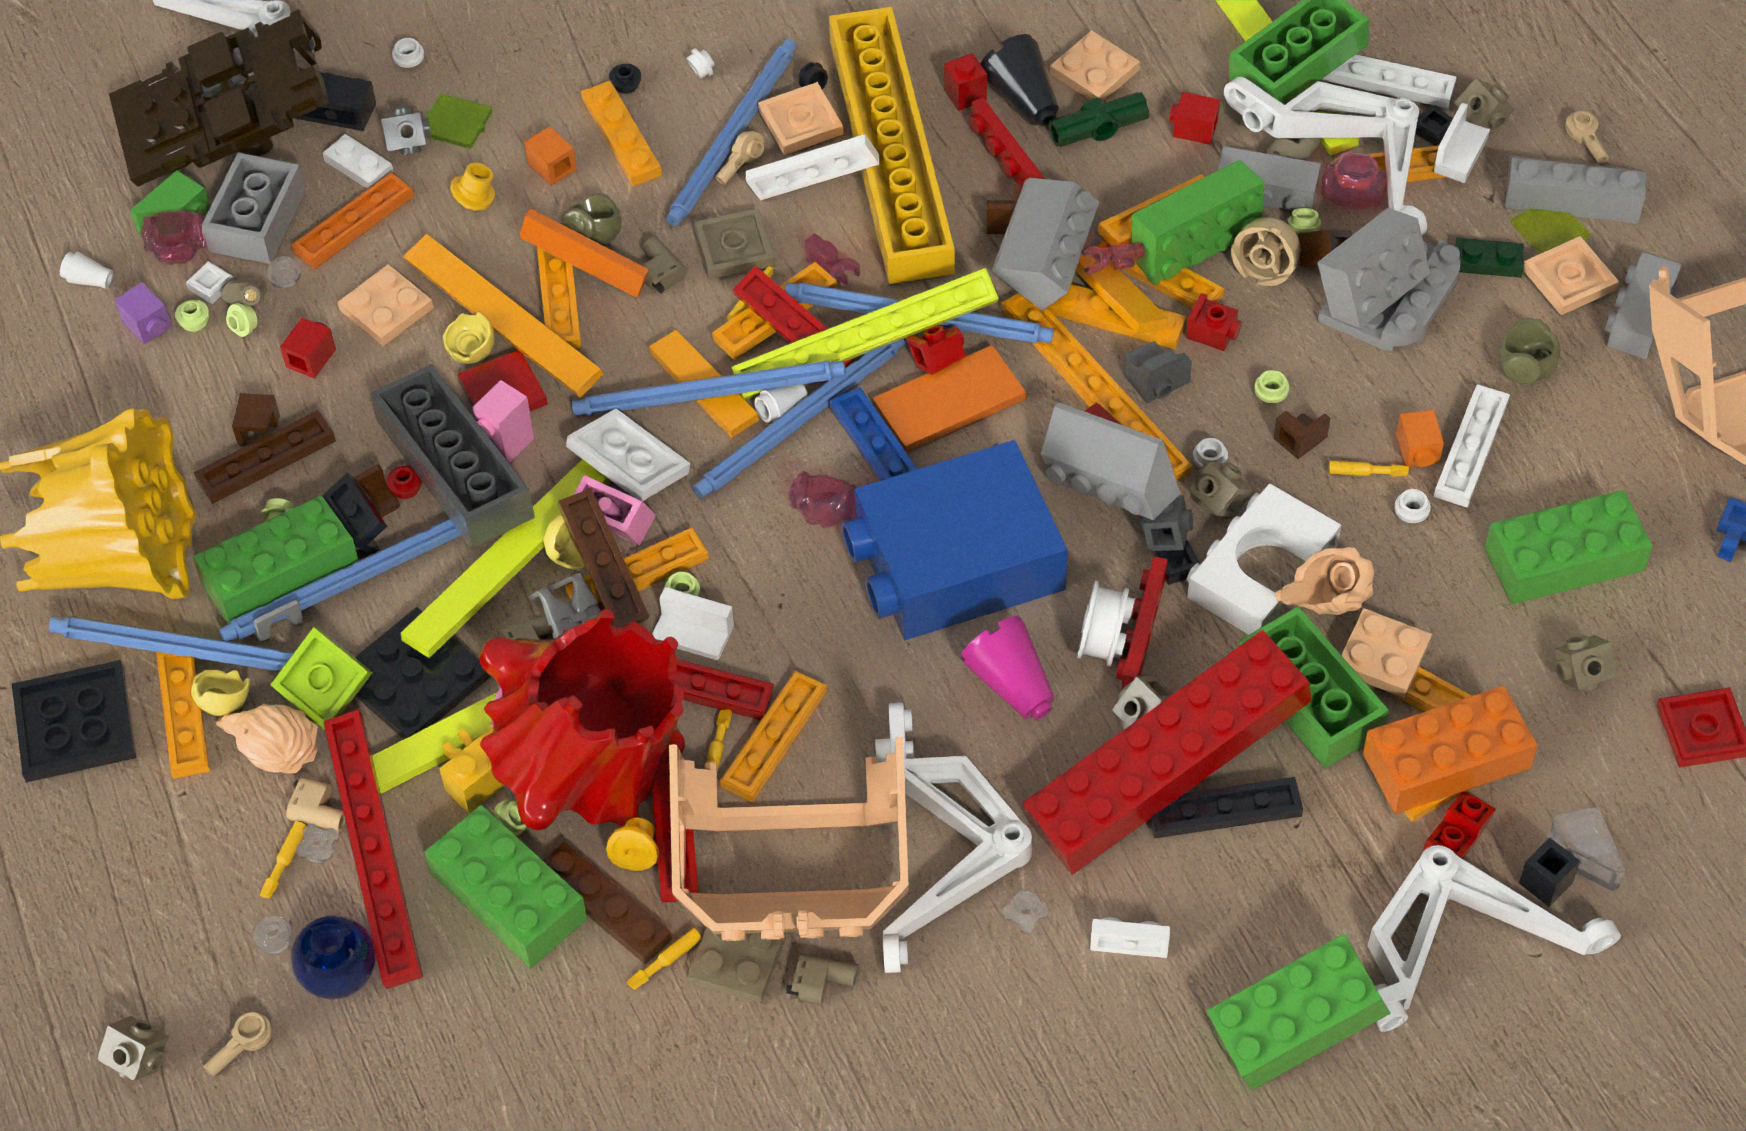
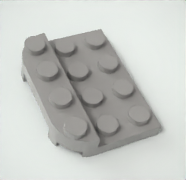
(1412, 313)

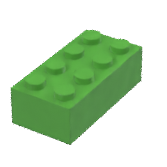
(1300, 47)
(1197, 220)
(1568, 546)
(275, 558)
(1341, 701)
(506, 886)
(1297, 1012)

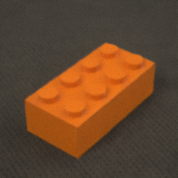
(1449, 749)

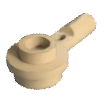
(1582, 128)
(746, 149)
(249, 1033)

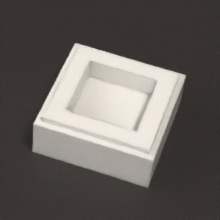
(209, 282)

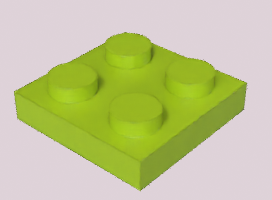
(321, 677)

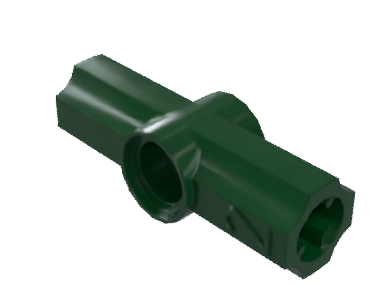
(1099, 119)

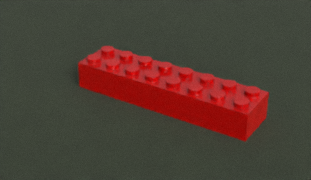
(1167, 751)

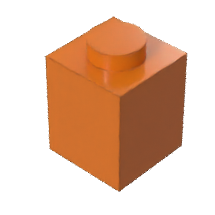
(550, 155)
(1419, 438)

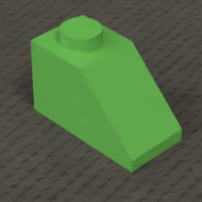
(173, 194)

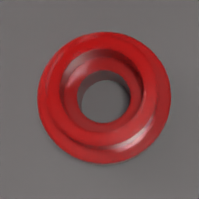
(403, 489)

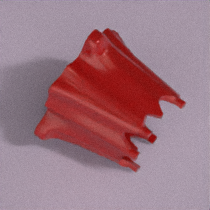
(582, 719)

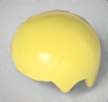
(469, 338)
(560, 545)
(219, 691)

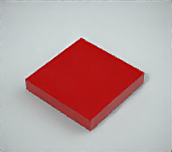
(512, 370)
(1703, 727)

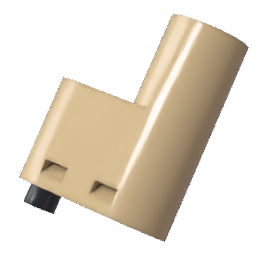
(310, 805)

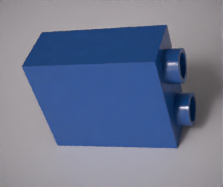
(956, 541)

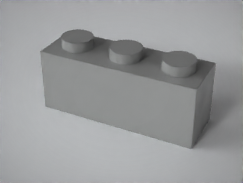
(1287, 180)
(1632, 325)

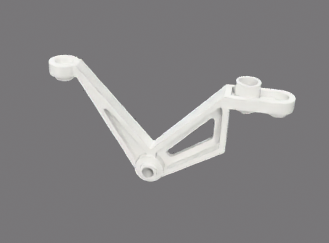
(231, 13)
(1389, 118)
(998, 849)
(1447, 877)

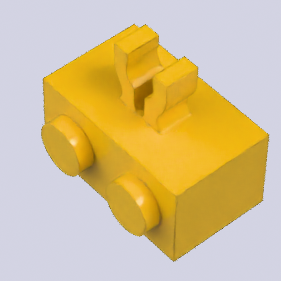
(468, 772)

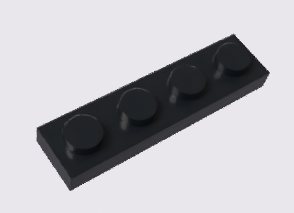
(1229, 807)

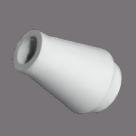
(83, 270)
(777, 401)

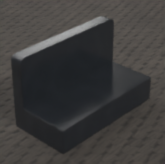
(355, 512)

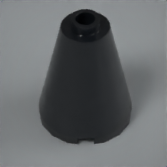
(1022, 78)

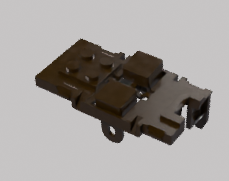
(165, 118)

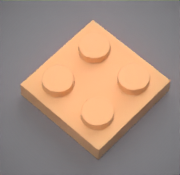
(1094, 67)
(800, 118)
(1570, 275)
(385, 305)
(1386, 652)

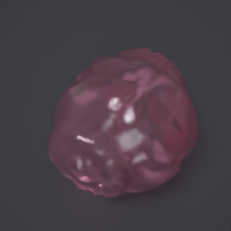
(1354, 181)
(173, 236)
(822, 499)

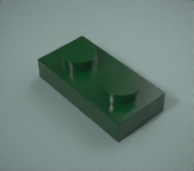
(1490, 257)

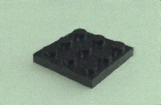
(411, 688)
(73, 721)

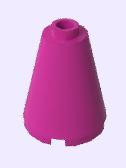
(1011, 668)

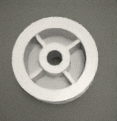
(1103, 623)

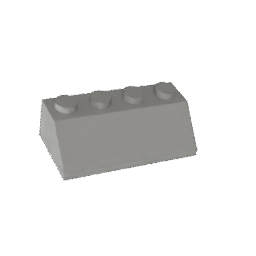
(1575, 188)
(1045, 239)
(1108, 462)

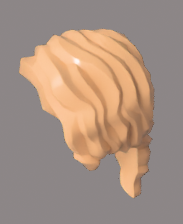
(1330, 582)
(273, 737)

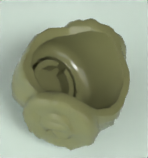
(594, 218)
(1529, 351)

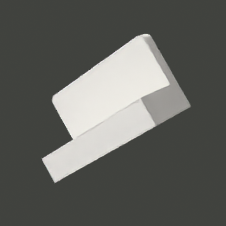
(1460, 147)
(694, 622)

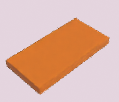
(949, 398)

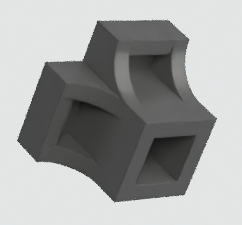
(1156, 371)

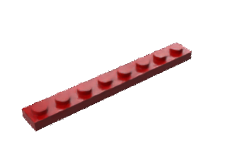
(373, 850)

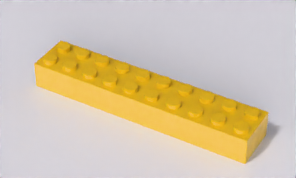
(883, 107)

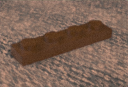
(264, 456)
(602, 558)
(610, 905)

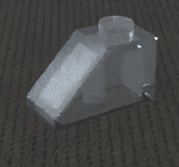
(1589, 840)

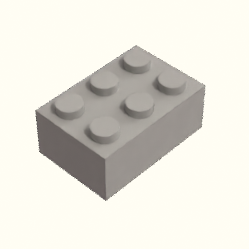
(253, 208)
(1374, 267)

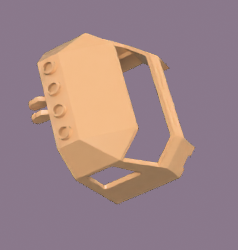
(1683, 335)
(773, 913)

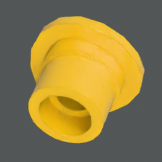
(474, 187)
(633, 845)

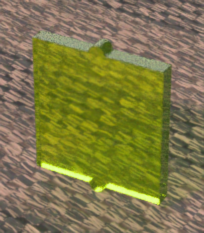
(457, 120)
(1548, 228)

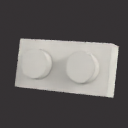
(357, 161)
(1130, 938)

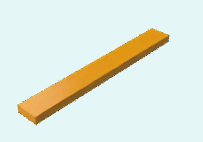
(505, 316)
(1089, 377)

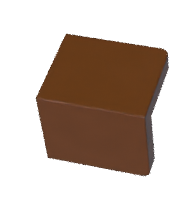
(1000, 212)
(1318, 244)
(254, 414)
(1300, 433)
(375, 487)

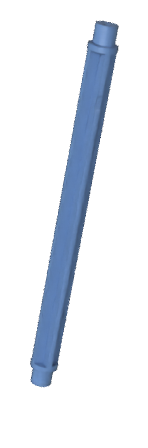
(734, 127)
(969, 322)
(709, 388)
(793, 419)
(347, 577)
(169, 642)

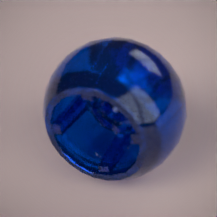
(333, 972)

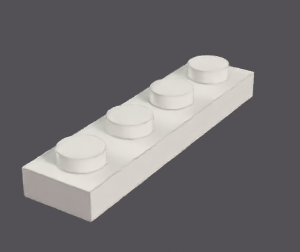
(1395, 80)
(812, 167)
(1471, 446)

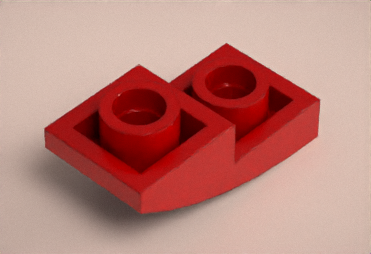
(1462, 824)

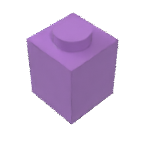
(143, 313)

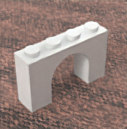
(1269, 520)

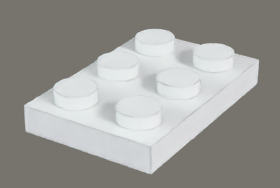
(628, 455)

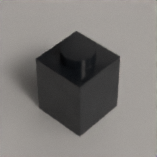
(1549, 872)

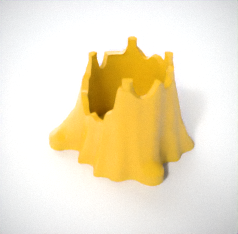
(108, 510)

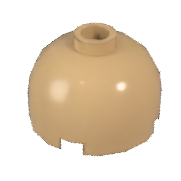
(1266, 251)

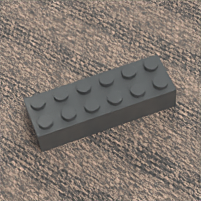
(452, 456)

